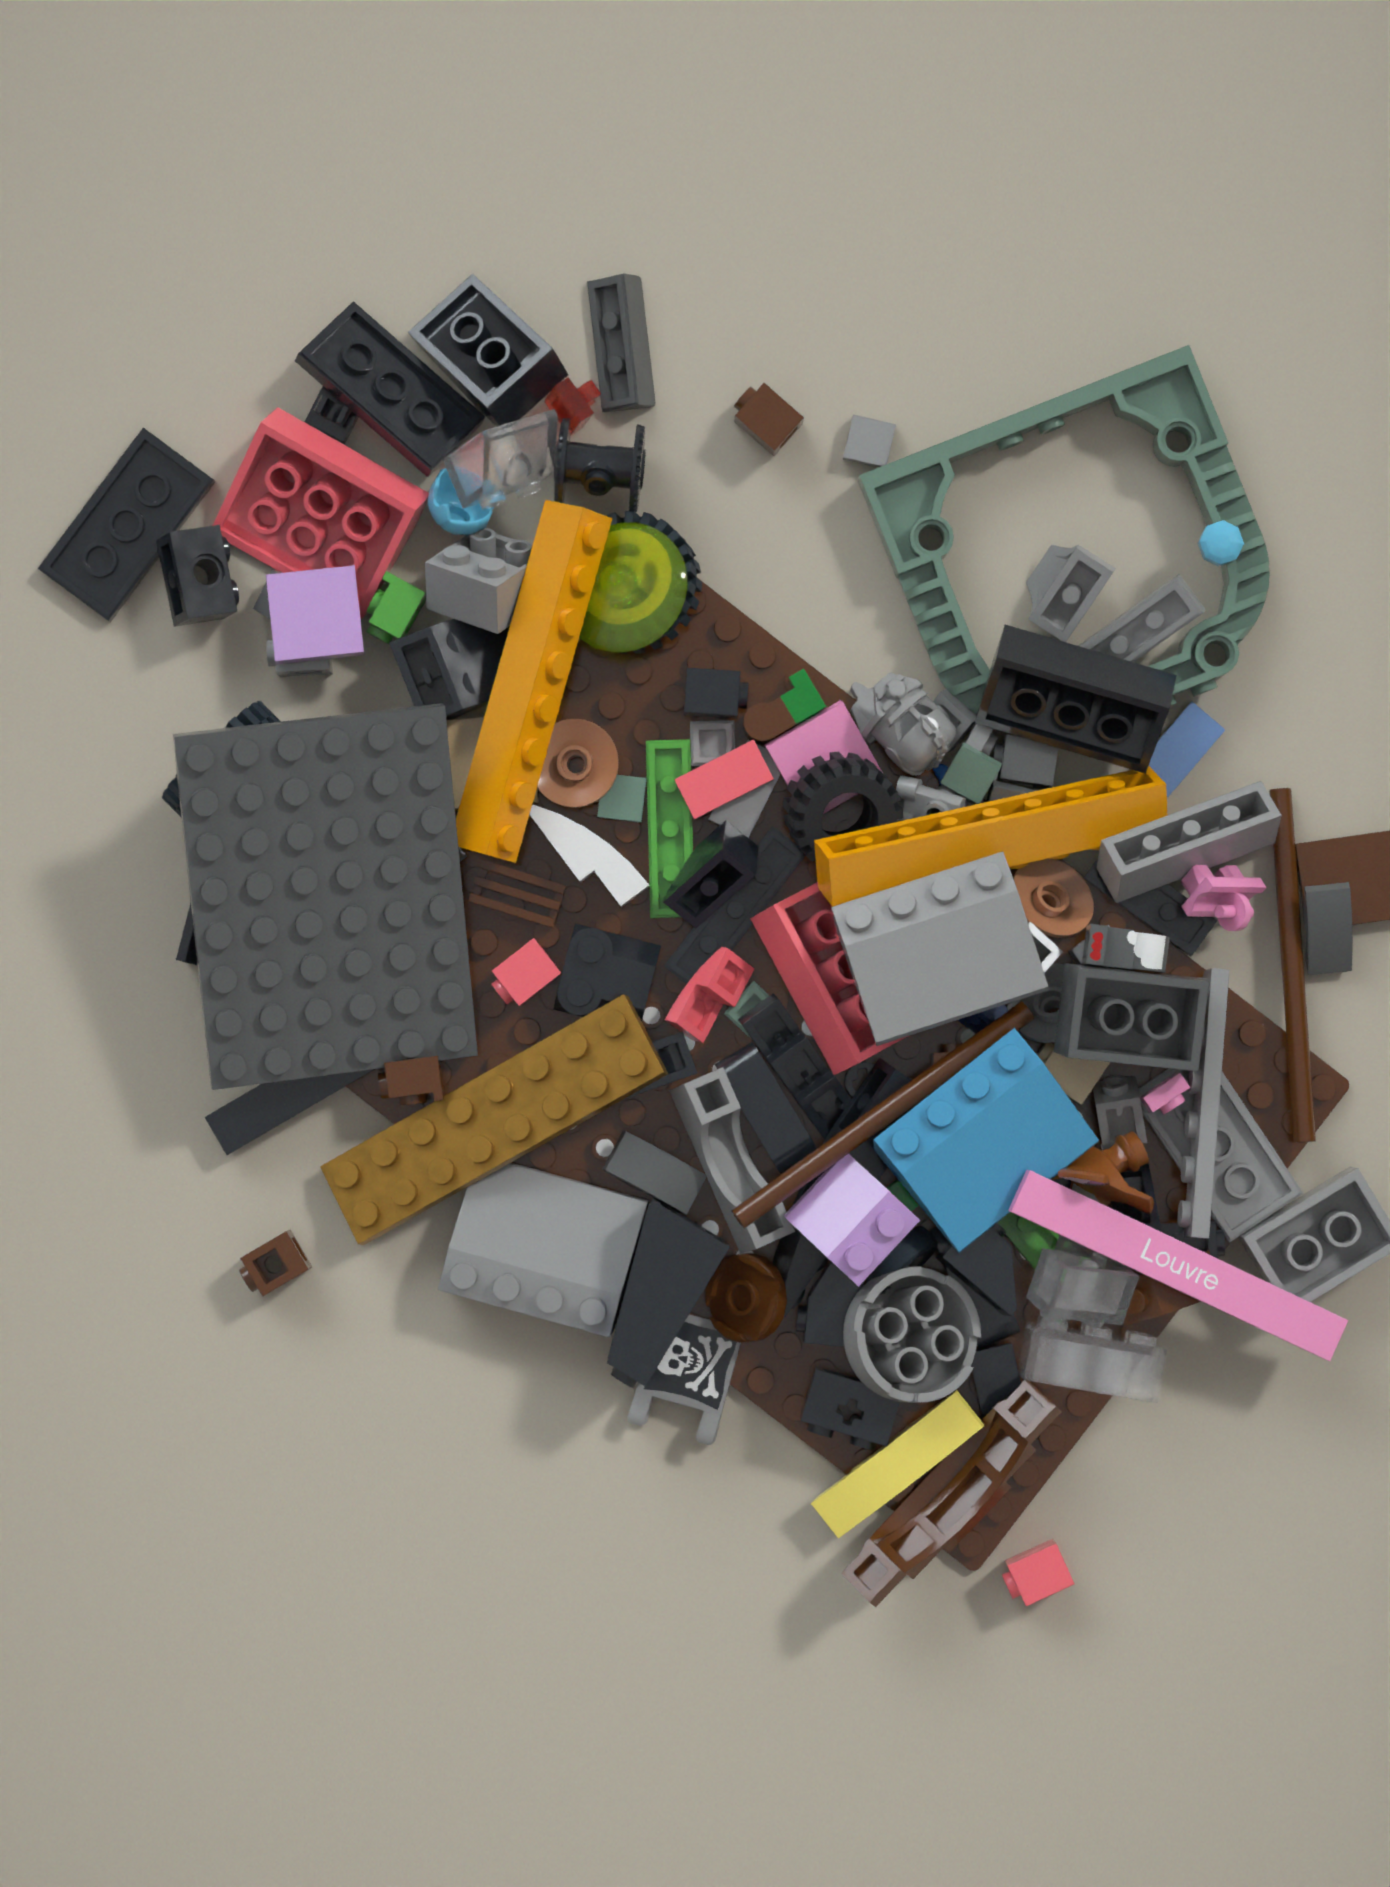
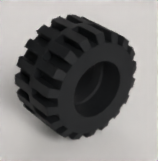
(829, 780)

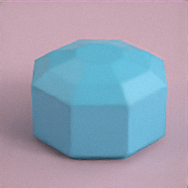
(1220, 543)

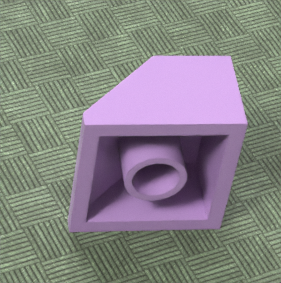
(851, 1218)

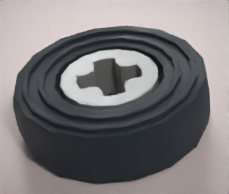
(910, 1252)

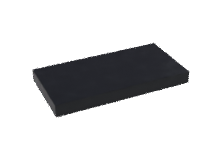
(390, 389)
(117, 530)

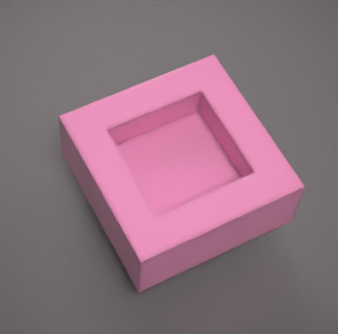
(1166, 1094)

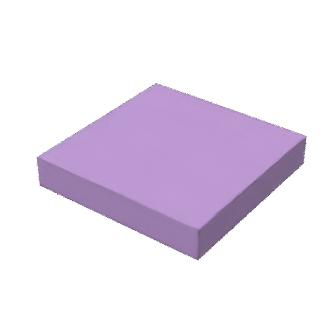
(315, 614)

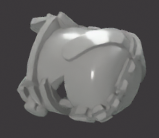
(903, 722)

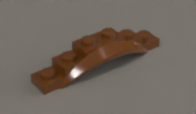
(952, 1495)

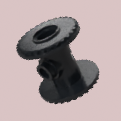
(599, 466)

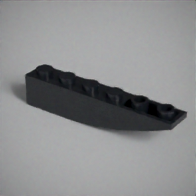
(796, 1255)

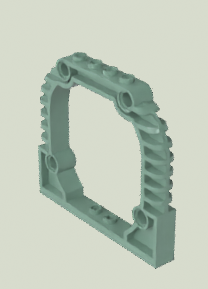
(1156, 395)

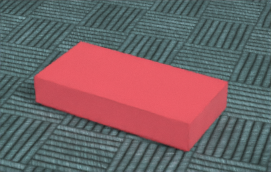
(724, 779)

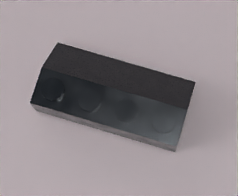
(1076, 699)

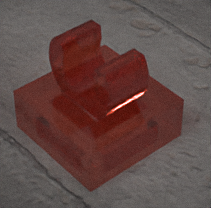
(573, 402)

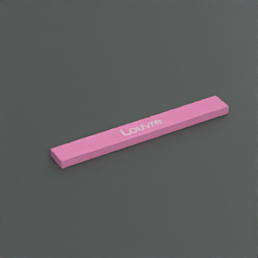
(1178, 1265)

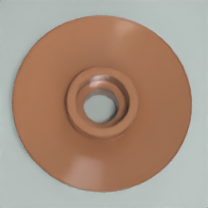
(601, 764)
(1054, 897)

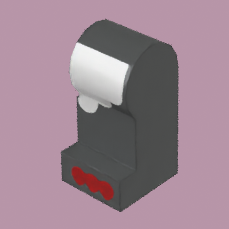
(1125, 949)

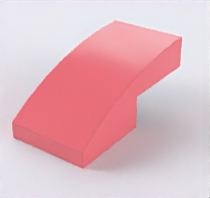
(714, 984)

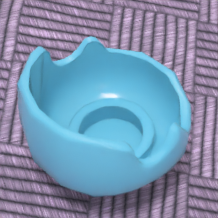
(448, 511)

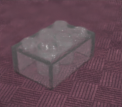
(1092, 1359)

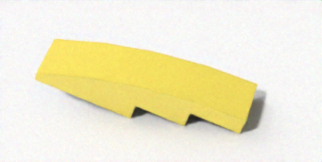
(898, 1464)

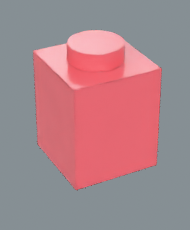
(525, 973)
(1037, 1573)

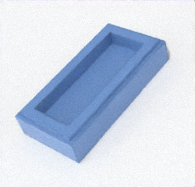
(1184, 745)

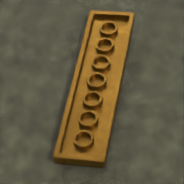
(494, 1120)

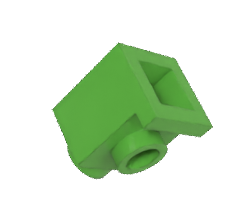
(394, 609)

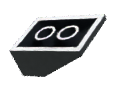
(489, 352)

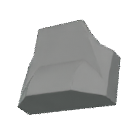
(1065, 588)

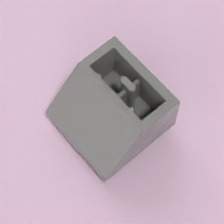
(478, 579)

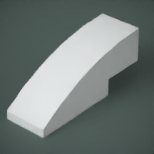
(590, 854)

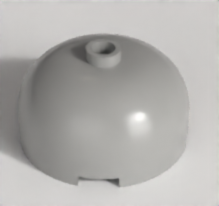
(913, 1338)

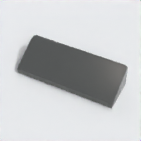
(621, 343)

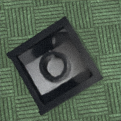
(604, 968)

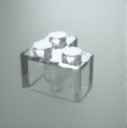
(1081, 1286)

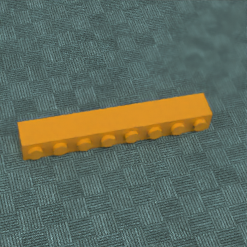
(531, 679)
(1023, 826)

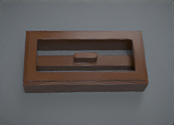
(481, 882)

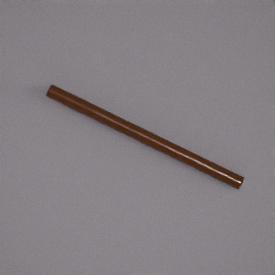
(1293, 971)
(879, 1117)

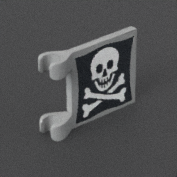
(692, 1374)

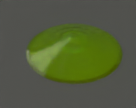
(635, 589)

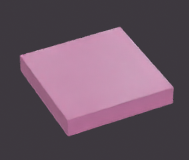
(819, 735)

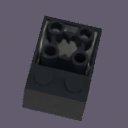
(450, 665)

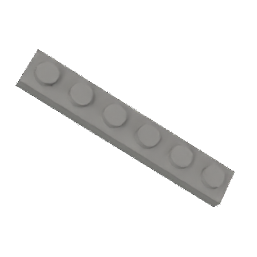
(1202, 1122)

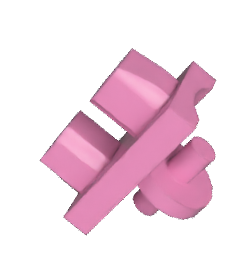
(1221, 895)

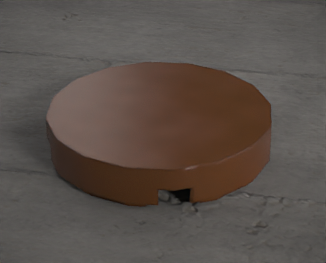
(746, 1298)

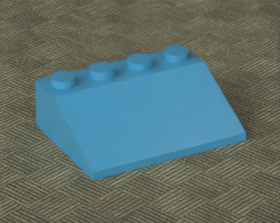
(978, 1136)

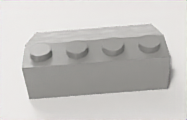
(939, 948)
(545, 1247)

